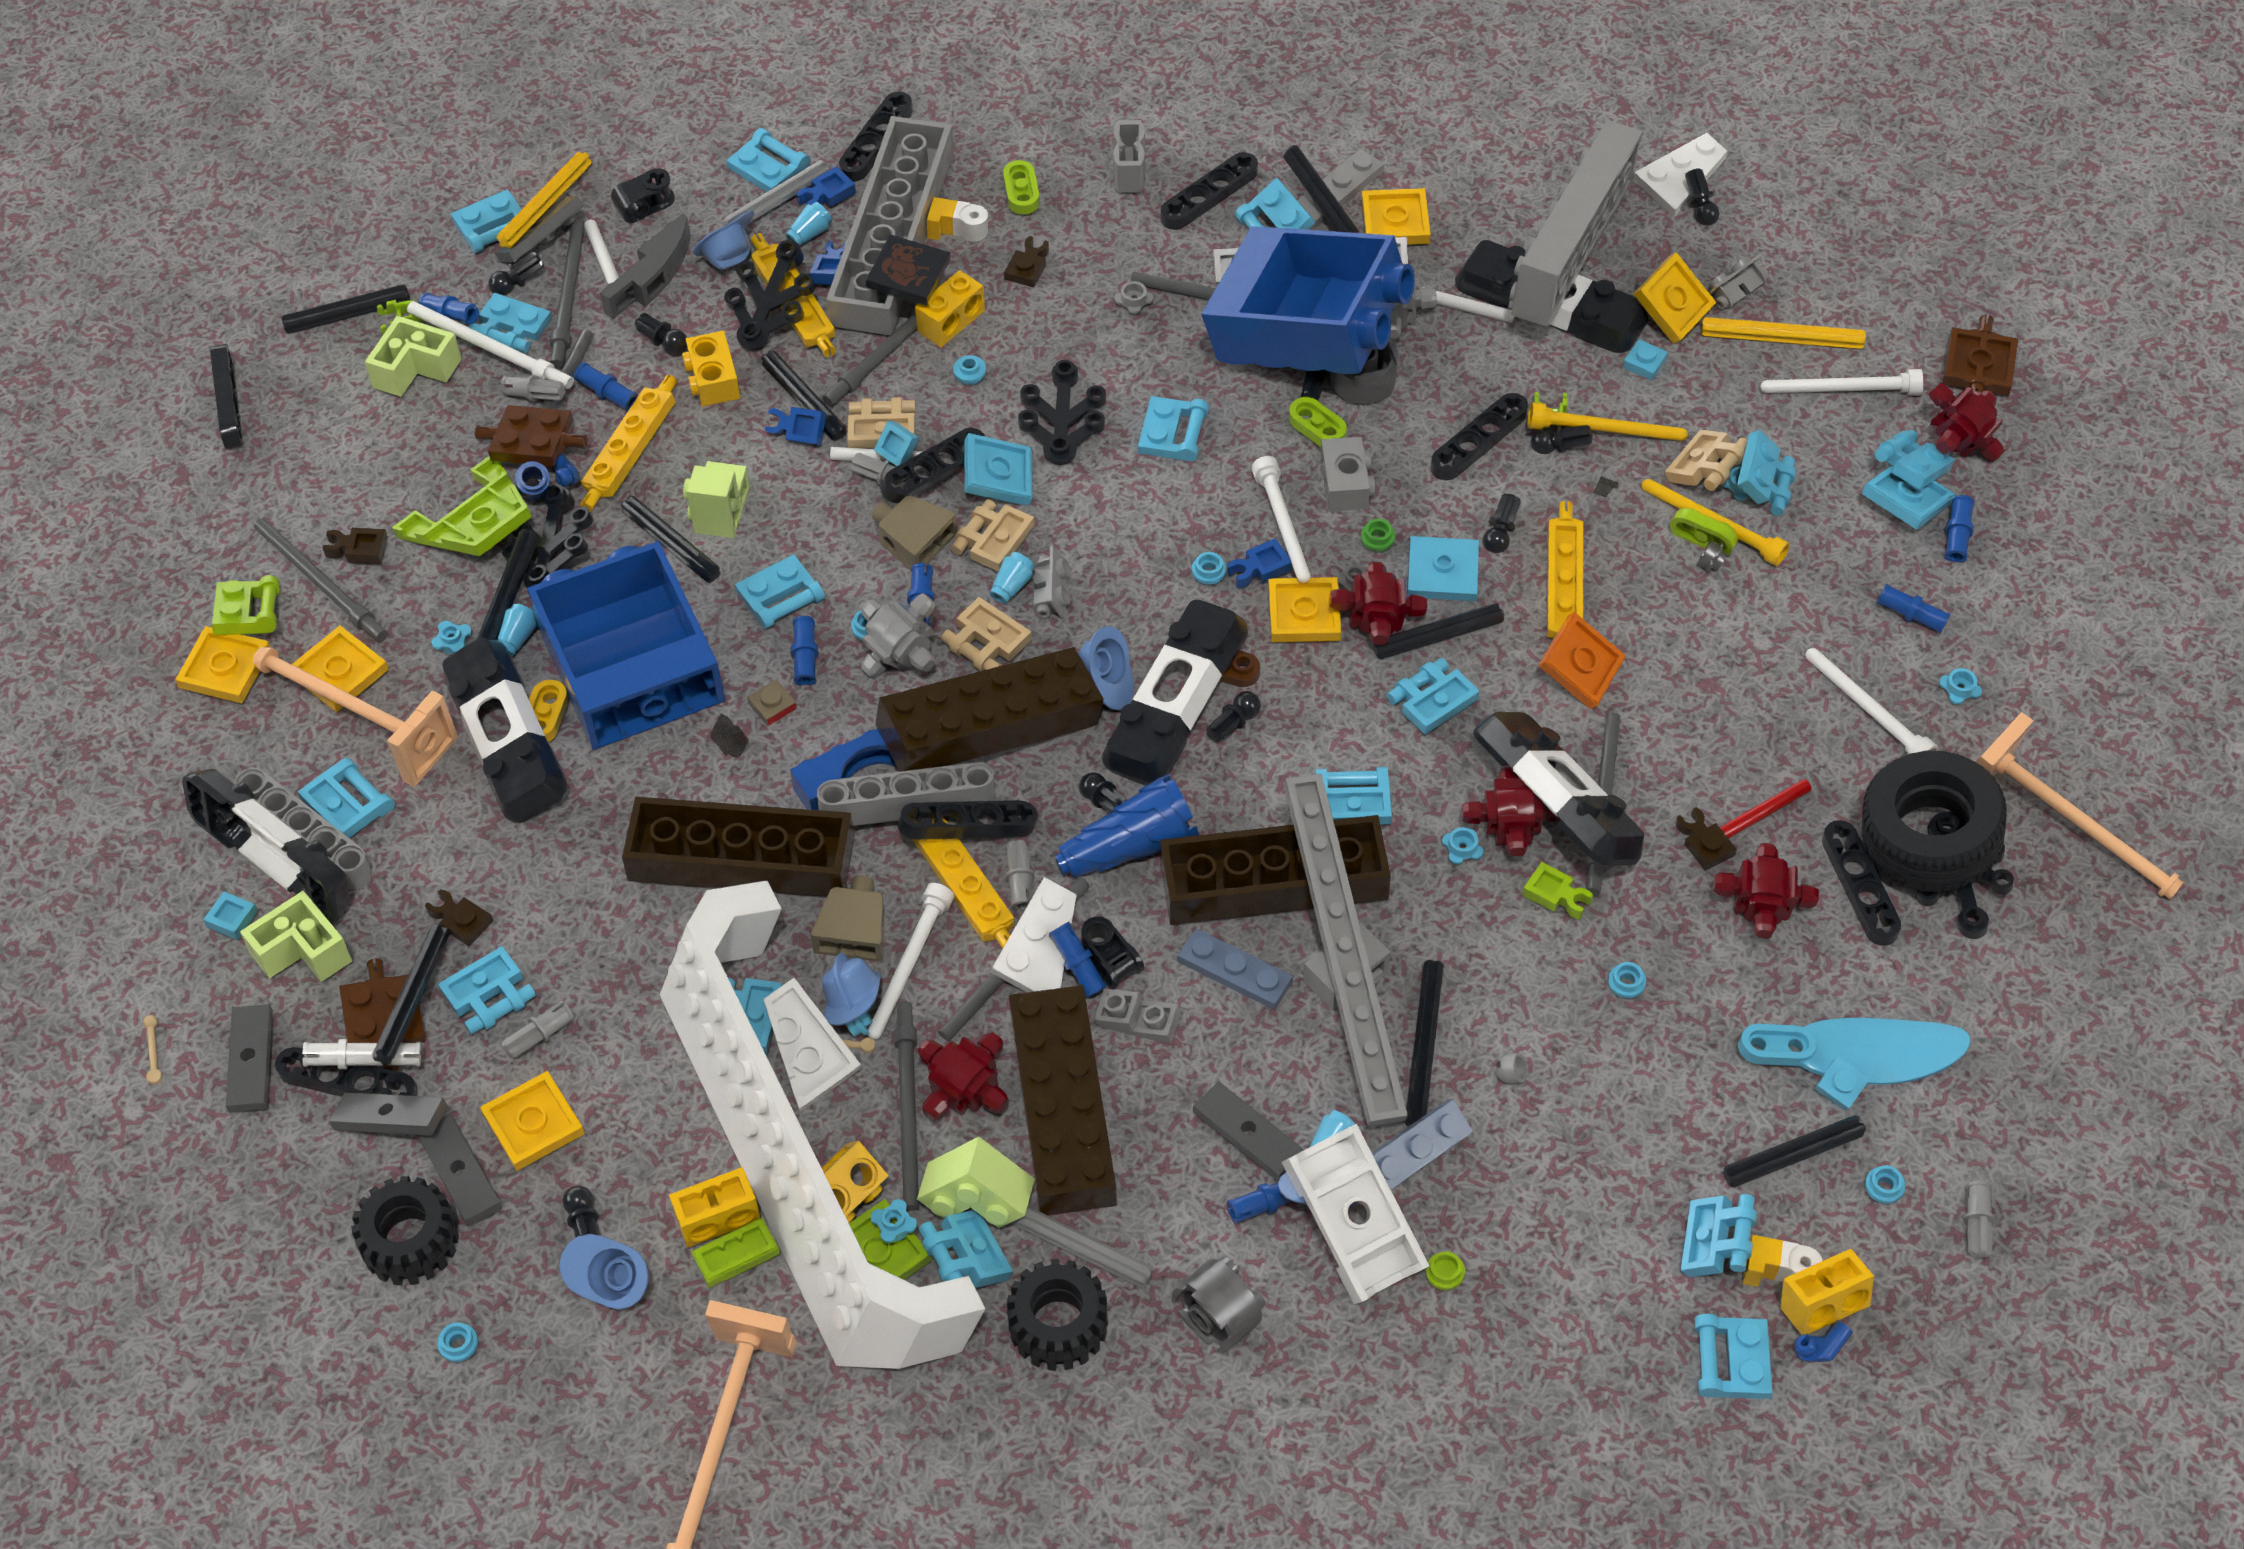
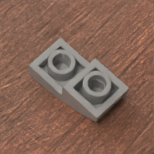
(1131, 1015)

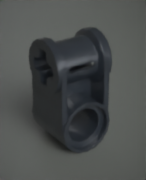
(641, 196)
(1112, 957)

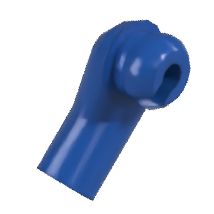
(565, 472)

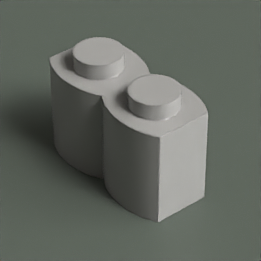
(1129, 156)

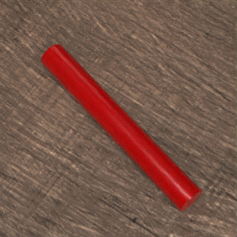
(1766, 808)

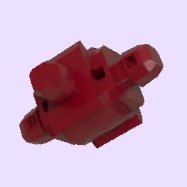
(1966, 422)
(1378, 602)
(1509, 812)
(1765, 890)
(963, 1076)

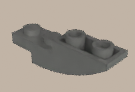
(656, 267)

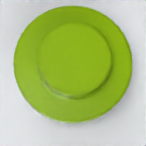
(1445, 1271)

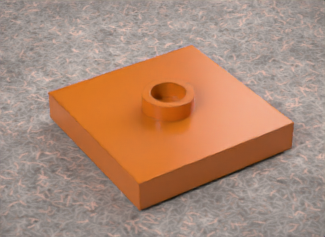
(1582, 660)

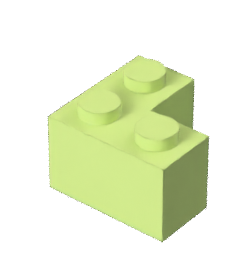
(411, 350)
(716, 498)
(293, 933)
(976, 1179)

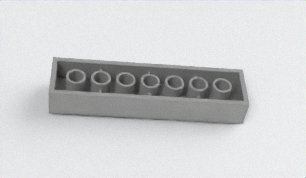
(897, 203)
(1574, 223)

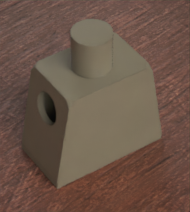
(914, 529)
(851, 922)

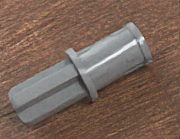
(533, 388)
(872, 468)
(1019, 875)
(538, 1029)
(1979, 1219)

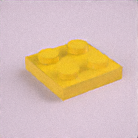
(1397, 214)
(1674, 298)
(1302, 610)
(342, 663)
(221, 665)
(532, 1120)

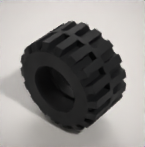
(413, 1256)
(1065, 1342)

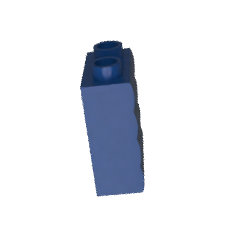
(1307, 299)
(626, 644)

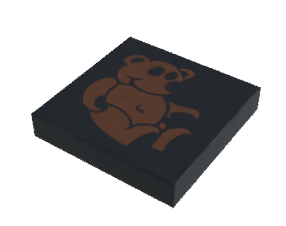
(908, 269)

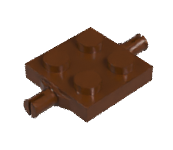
(1980, 359)
(531, 435)
(369, 1005)

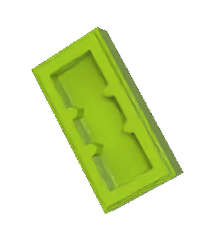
(735, 1252)

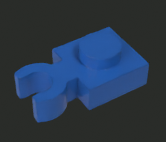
(829, 188)
(826, 265)
(801, 425)
(1262, 561)

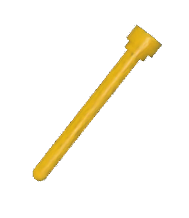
(1542, 416)
(1771, 548)

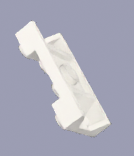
(1330, 1180)

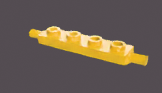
(815, 326)
(628, 442)
(1564, 568)
(970, 887)

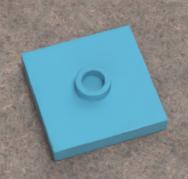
(998, 469)
(1906, 501)
(1443, 568)

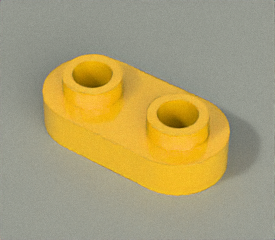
(550, 714)

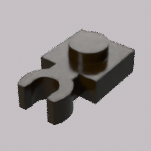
(1027, 266)
(361, 546)
(1705, 843)
(464, 920)

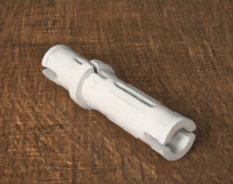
(356, 1054)

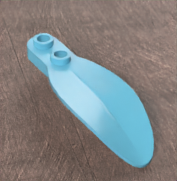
(1879, 1048)

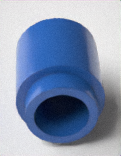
(536, 471)

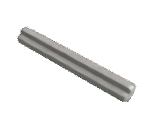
(780, 193)
(1085, 1247)

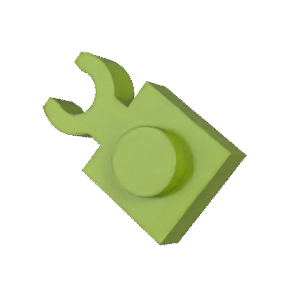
(1554, 888)

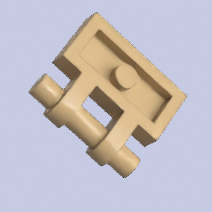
(869, 418)
(1700, 460)
(1001, 538)
(990, 627)

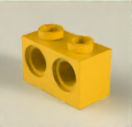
(950, 308)
(712, 368)
(838, 1171)
(714, 1207)
(1827, 1292)

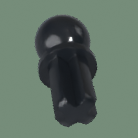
(1706, 212)
(503, 282)
(661, 333)
(1546, 441)
(1497, 539)
(1245, 706)
(1100, 792)
(578, 1203)

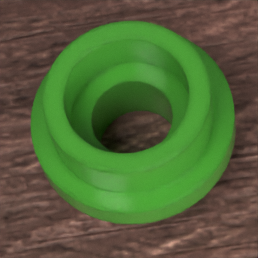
(1378, 527)

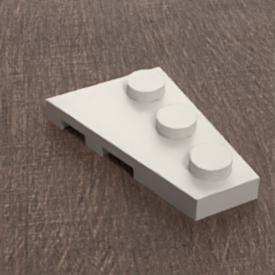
(1666, 176)
(1030, 955)
(808, 1045)

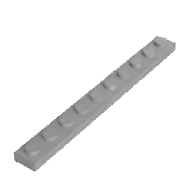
(1345, 951)

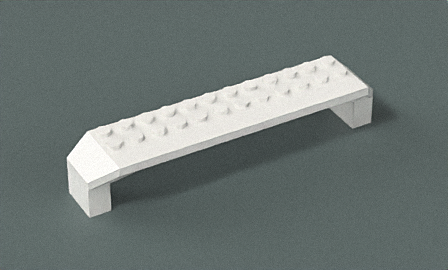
(859, 1308)

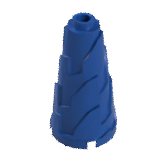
(1129, 830)

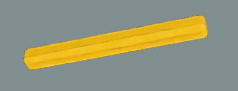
(543, 200)
(1783, 333)

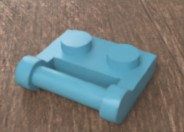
(762, 168)
(1278, 205)
(485, 219)
(1162, 426)
(775, 584)
(1358, 801)
(338, 805)
(1746, 1355)

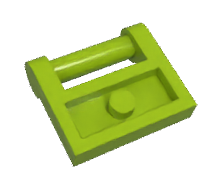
(234, 606)

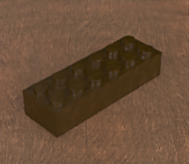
(989, 711)
(737, 845)
(1264, 871)
(1062, 1101)

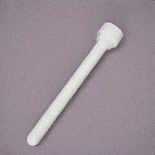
(1908, 382)
(1267, 473)
(1865, 701)
(936, 900)

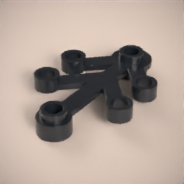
(770, 298)
(1062, 416)
(559, 502)
(1966, 895)

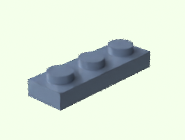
(1235, 969)
(1421, 1142)

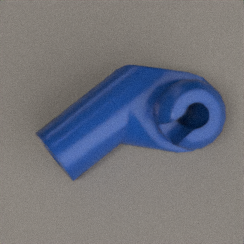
(1823, 1347)

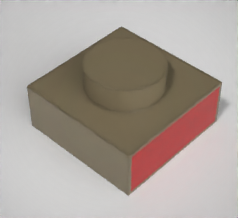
(772, 702)

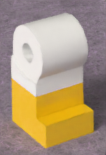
(956, 219)
(1777, 1259)

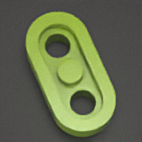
(1021, 187)
(1321, 420)
(1701, 529)

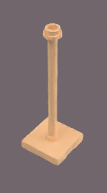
(415, 743)
(2000, 759)
(751, 1332)

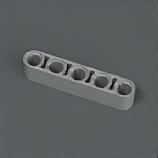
(884, 795)
(308, 825)

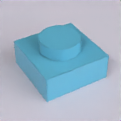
(1645, 359)
(896, 443)
(230, 915)
(1841, 1083)

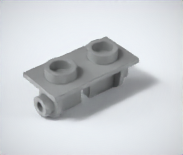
(1745, 274)
(1053, 574)

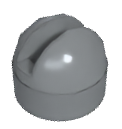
(1511, 1068)

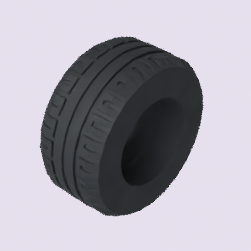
(1940, 781)

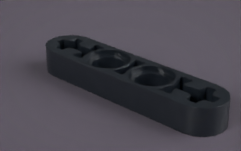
(872, 135)
(1205, 188)
(225, 396)
(1476, 434)
(931, 461)
(967, 815)
(1864, 882)
(346, 1078)

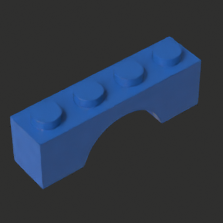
(838, 763)

